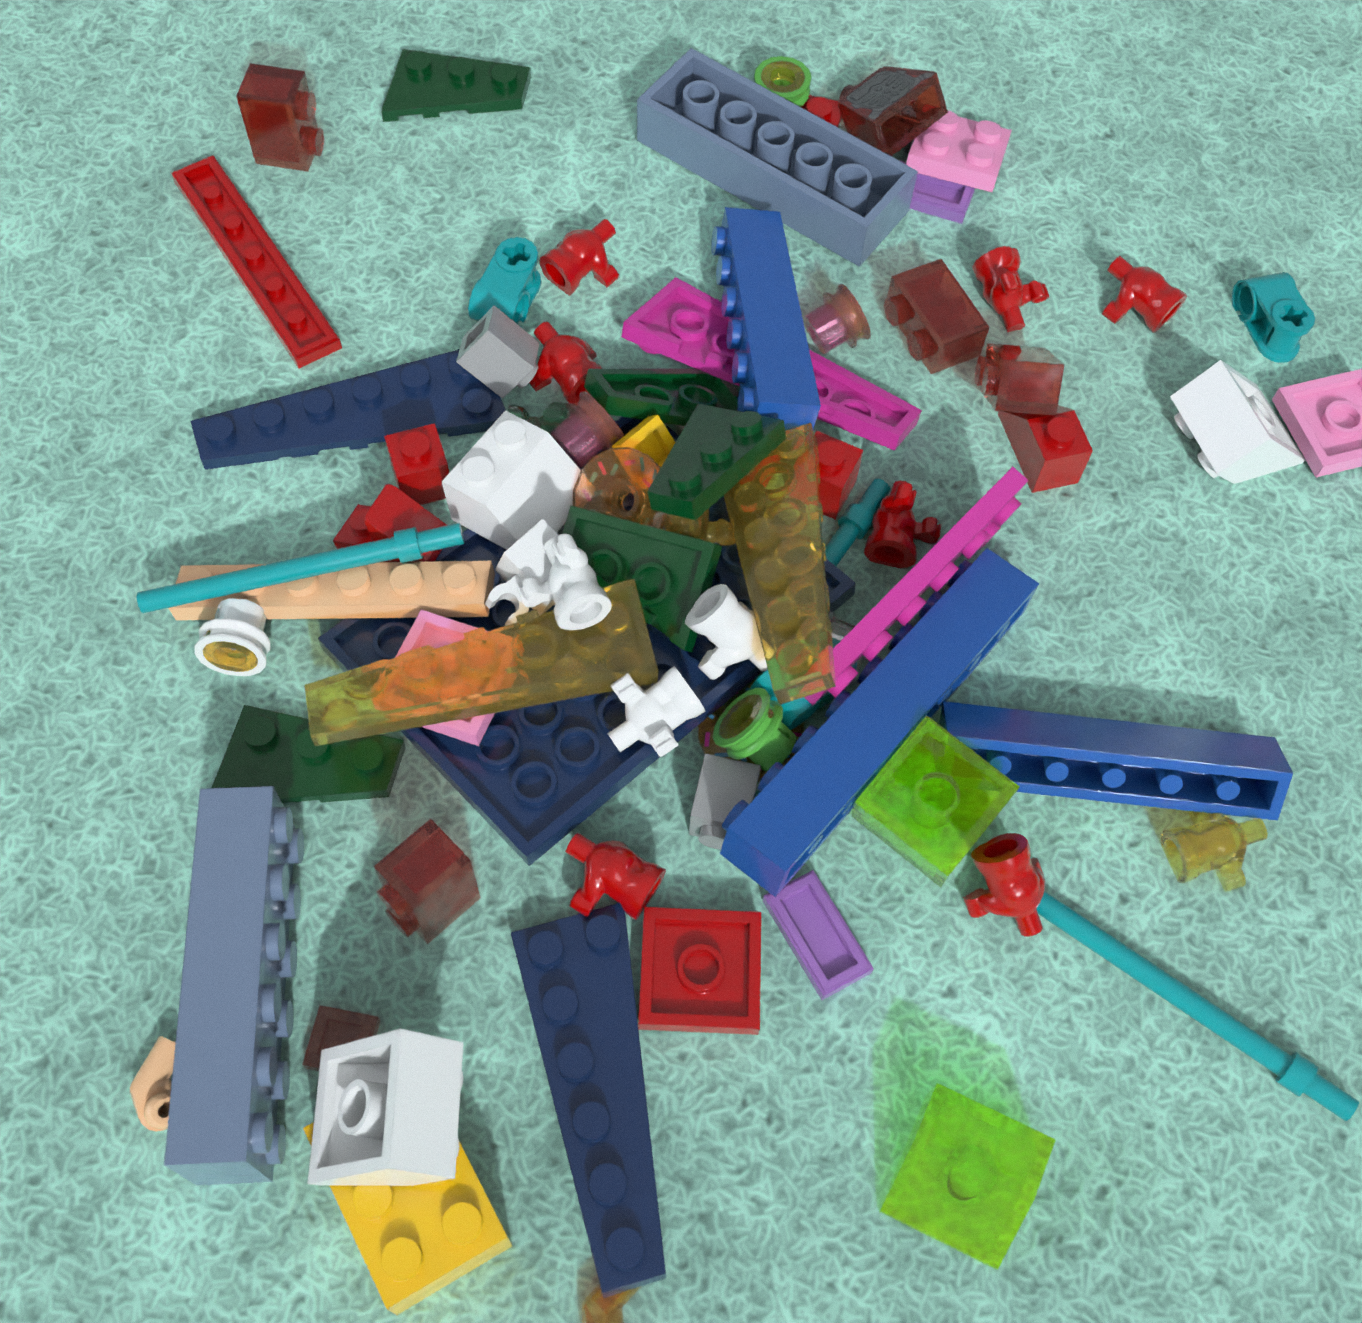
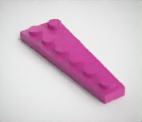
(691, 330)
(932, 571)

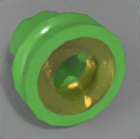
(785, 78)
(754, 730)

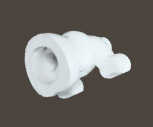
(570, 584)
(727, 626)
(654, 711)

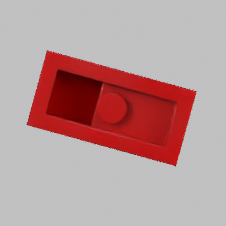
(388, 513)

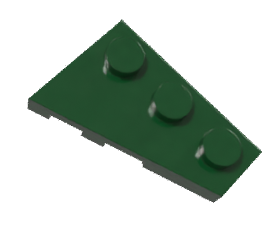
(446, 83)
(659, 392)
(711, 458)
(666, 566)
(280, 753)

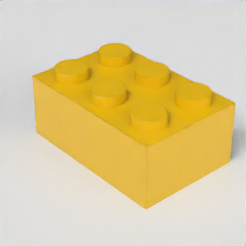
(421, 1233)

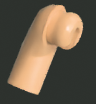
(152, 1086)

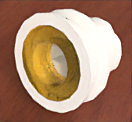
(234, 639)

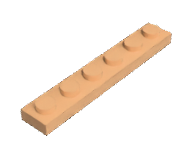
(359, 592)

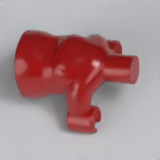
(578, 255)
(1004, 287)
(1145, 292)
(565, 360)
(896, 528)
(616, 872)
(1013, 882)

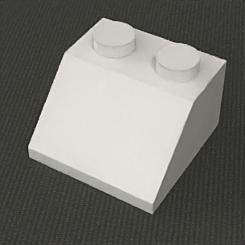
(1233, 426)
(511, 482)
(387, 1111)

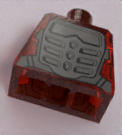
(892, 107)

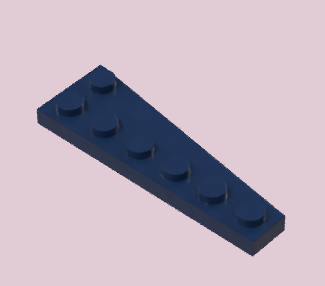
(351, 414)
(590, 1047)

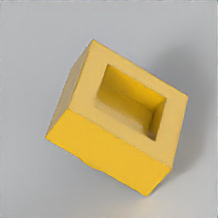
(650, 438)

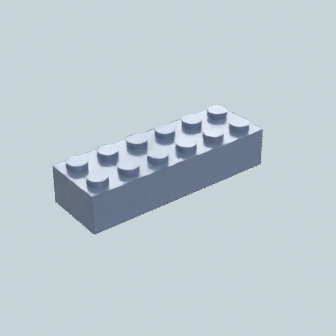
(775, 155)
(234, 990)

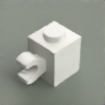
(520, 561)

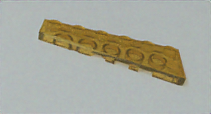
(782, 558)
(486, 673)

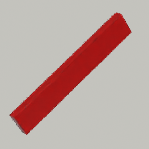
(257, 262)

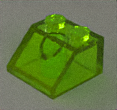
(933, 800)
(967, 1175)

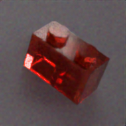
(280, 117)
(935, 316)
(1020, 378)
(426, 883)

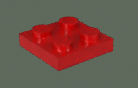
(700, 971)

